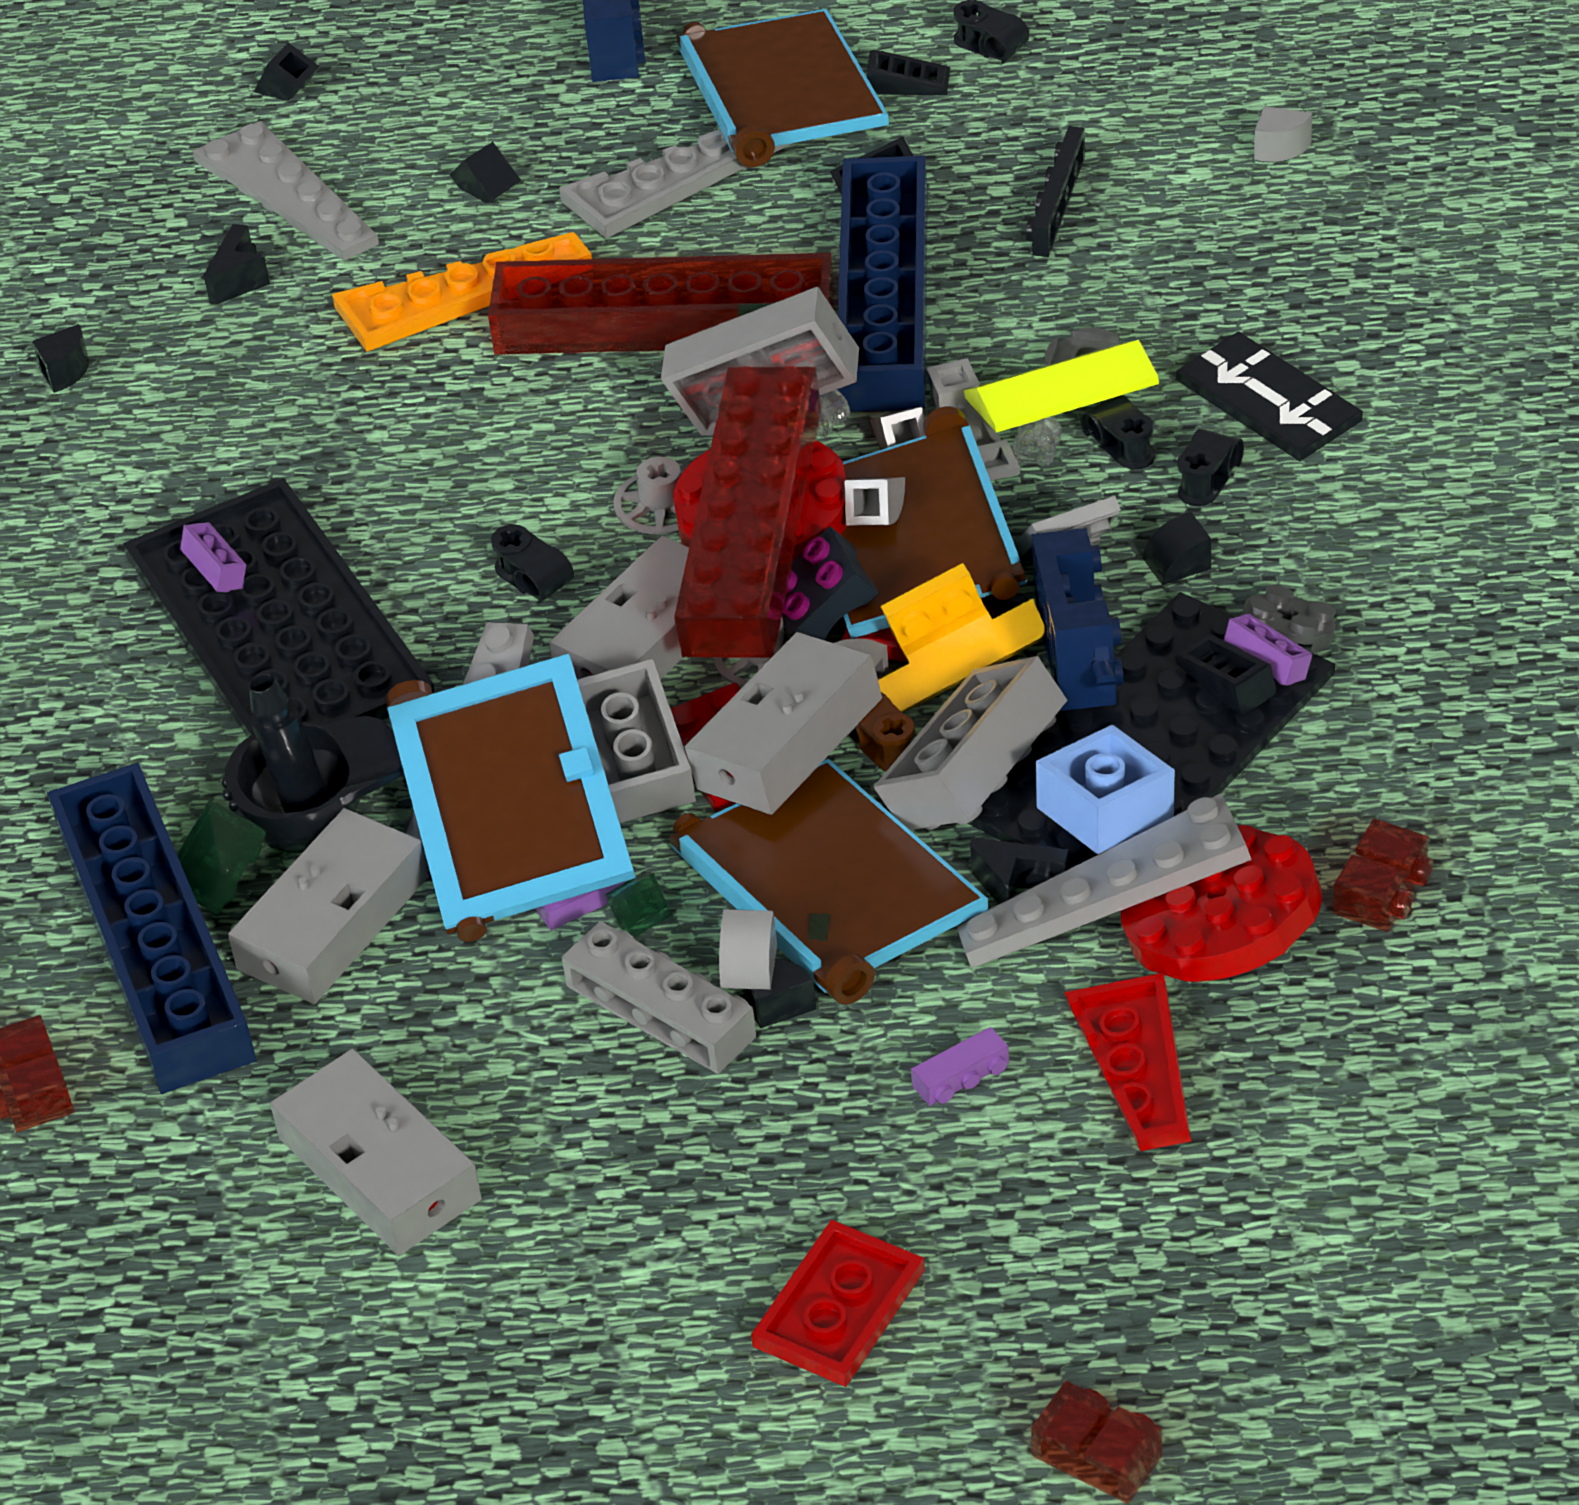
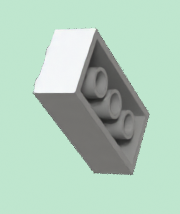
(971, 744)

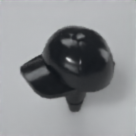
(304, 767)

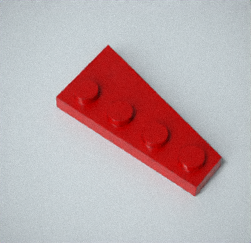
(1137, 1053)

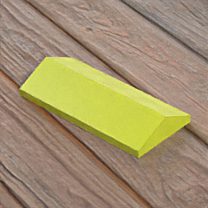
(1063, 386)

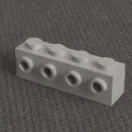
(659, 996)

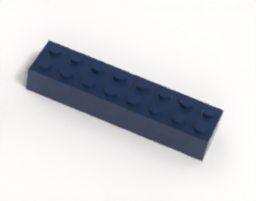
(885, 279)
(149, 930)

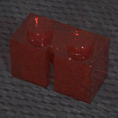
(1381, 884)
(30, 1076)
(1096, 1443)

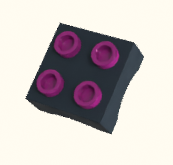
(824, 586)

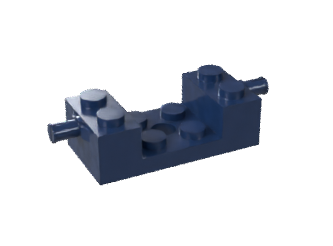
(1076, 619)

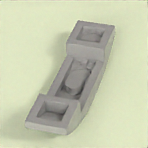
(948, 387)

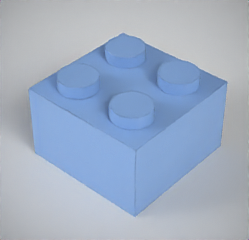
(1105, 789)

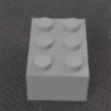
(637, 740)

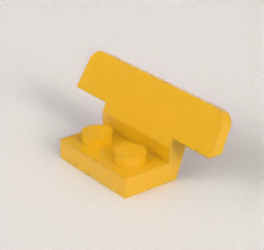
(949, 634)

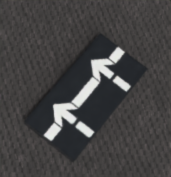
(1269, 396)

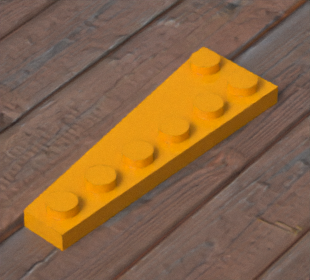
(393, 312)

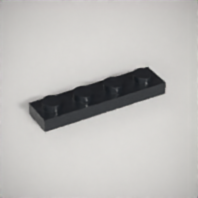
(1058, 190)

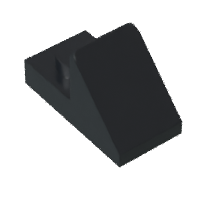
(235, 267)
(1009, 865)

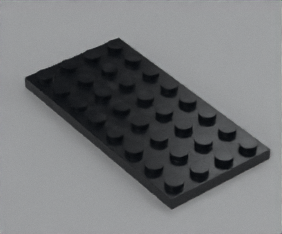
(293, 619)
(1165, 715)

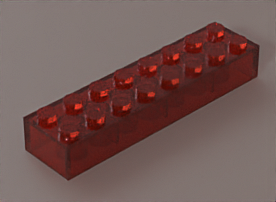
(637, 300)
(748, 513)

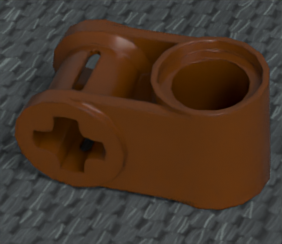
(883, 733)

